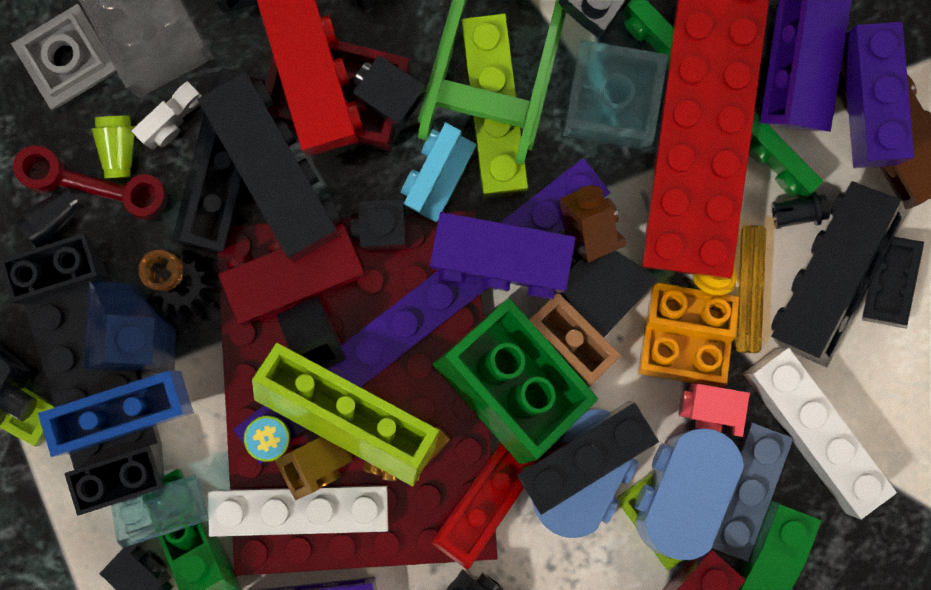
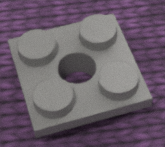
(86, 69)

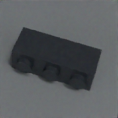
(586, 456)

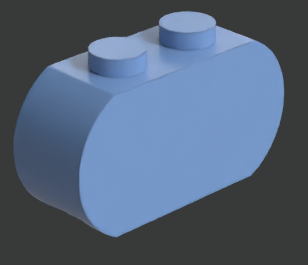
(688, 493)
(595, 503)

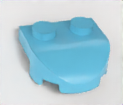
(436, 182)

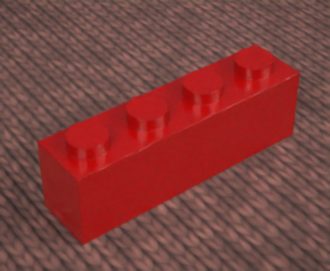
(310, 74)

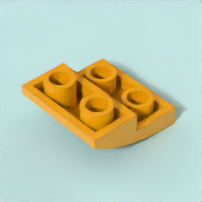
(688, 335)

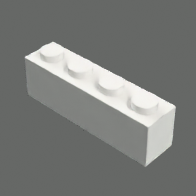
(819, 433)

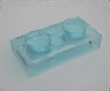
(160, 511)

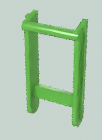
(484, 102)

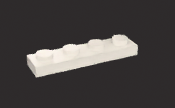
(277, 512)

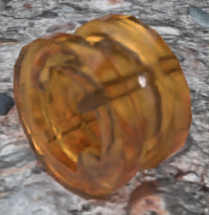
(147, 274)

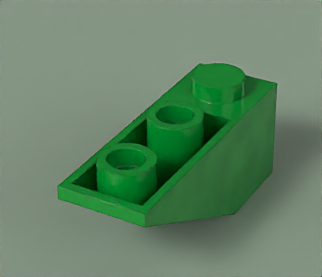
(196, 558)

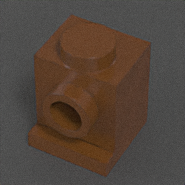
(592, 222)

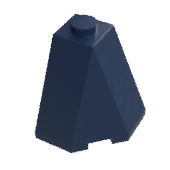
(126, 331)

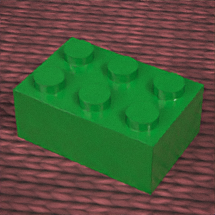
(515, 382)

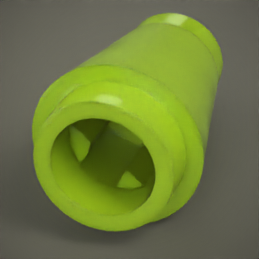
(114, 144)

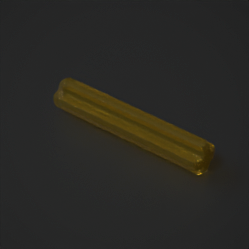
(751, 289)

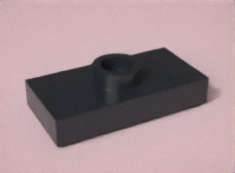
(894, 284)

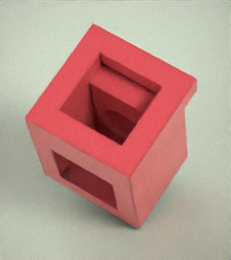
(715, 407)

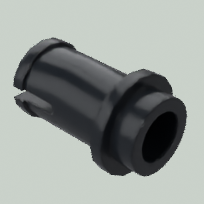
(800, 210)

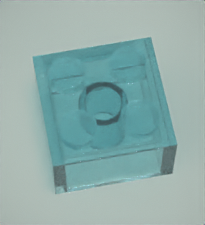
(615, 95)

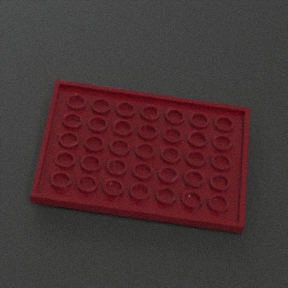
(407, 384)

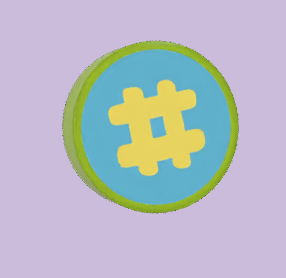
(267, 438)

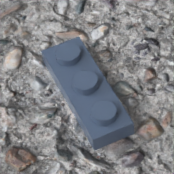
(763, 460)

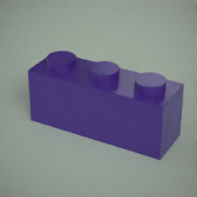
(805, 64)
(878, 95)
(502, 255)

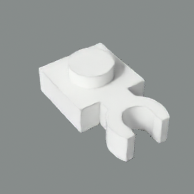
(162, 123)

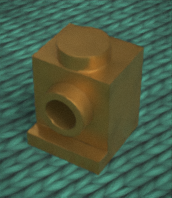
(312, 466)

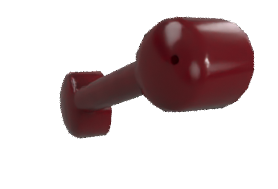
(142, 195)

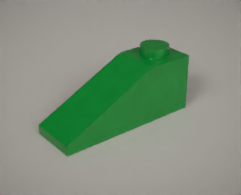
(780, 549)

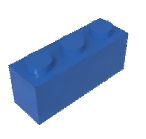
(115, 413)

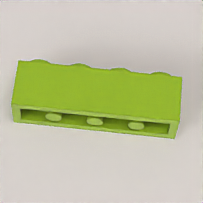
(491, 69)
(344, 414)

